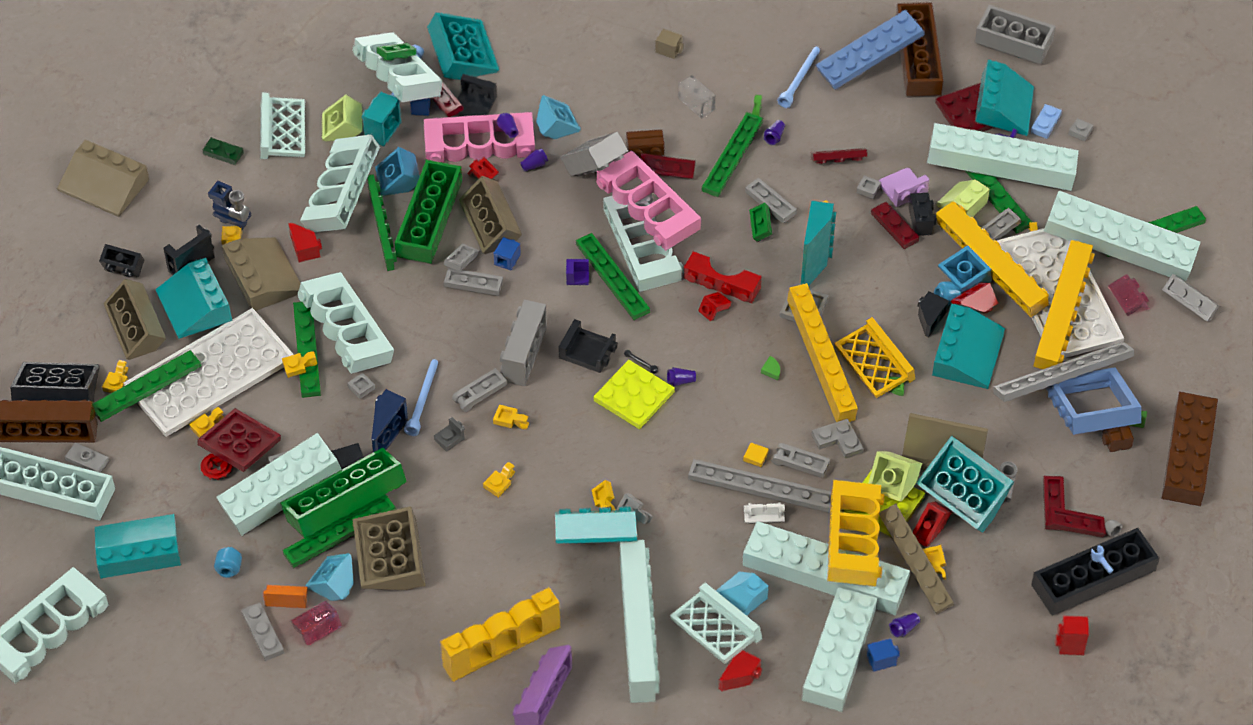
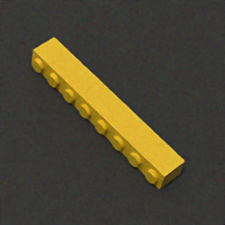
(1004, 270)
(1063, 305)
(822, 353)

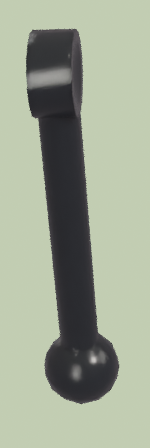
(654, 369)

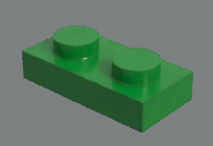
(393, 51)
(760, 222)

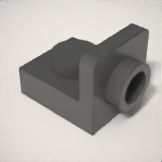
(450, 435)

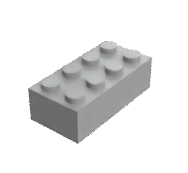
(1015, 34)
(594, 154)
(524, 342)

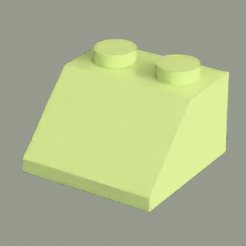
(342, 119)
(968, 194)
(894, 474)

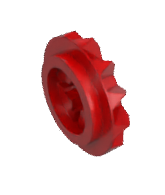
(207, 467)

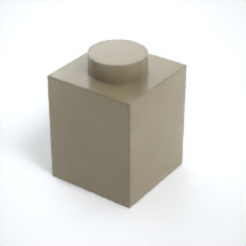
(669, 43)

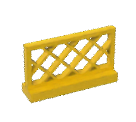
(886, 347)

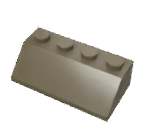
(489, 214)
(134, 319)

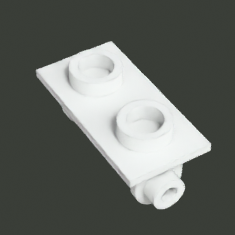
(764, 513)

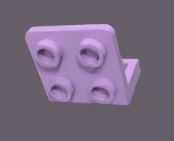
(902, 184)

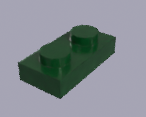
(223, 151)

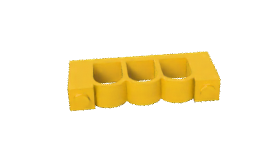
(848, 567)
(500, 634)

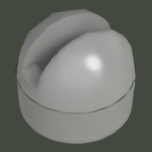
(1113, 528)

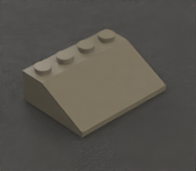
(103, 178)
(261, 271)
(928, 435)
(389, 550)

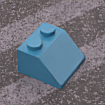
(397, 172)
(966, 269)

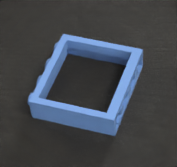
(1097, 420)

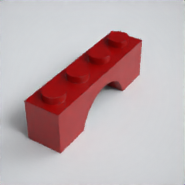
(741, 286)

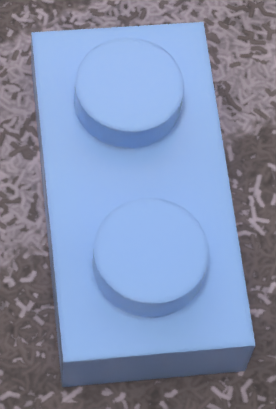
(1046, 121)

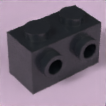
(921, 213)
(121, 260)

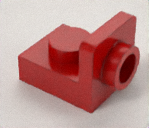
(482, 168)
(712, 304)

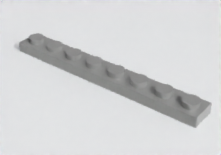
(1063, 371)
(760, 485)

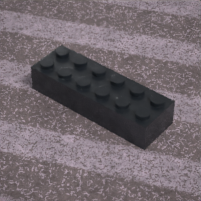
(1082, 579)

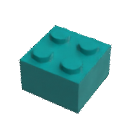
(382, 118)

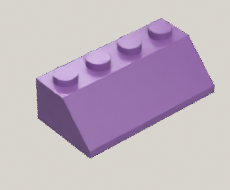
(544, 686)

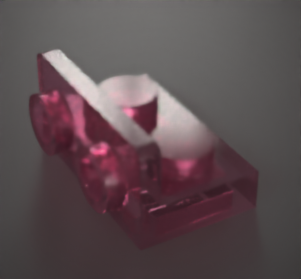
(1127, 294)
(317, 622)

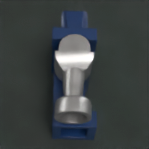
(229, 205)

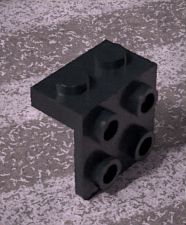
(476, 96)

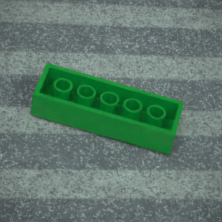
(428, 211)
(343, 492)

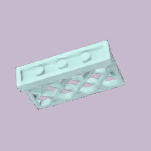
(267, 130)
(730, 615)

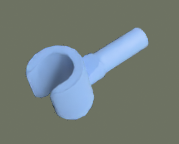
(1099, 557)

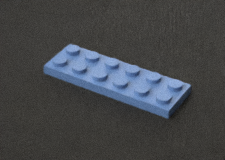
(870, 49)

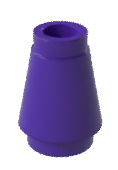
(507, 123)
(774, 132)
(534, 160)
(680, 376)
(902, 625)

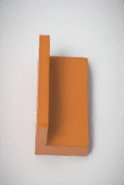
(285, 596)

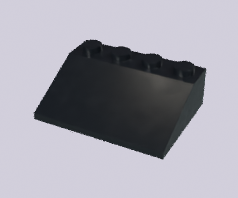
(55, 382)

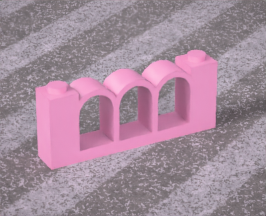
(438, 151)
(665, 233)

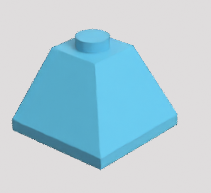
(555, 119)
(333, 577)
(744, 591)

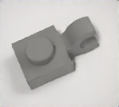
(629, 500)

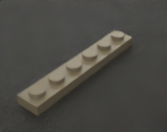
(916, 559)

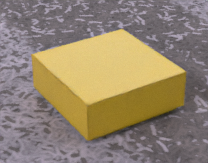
(756, 454)

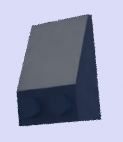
(389, 419)

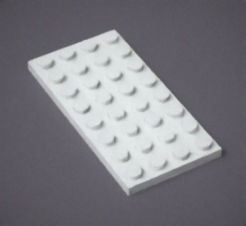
(1043, 259)
(231, 362)

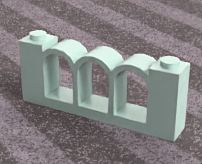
(406, 78)
(328, 217)
(649, 274)
(355, 357)
(76, 587)

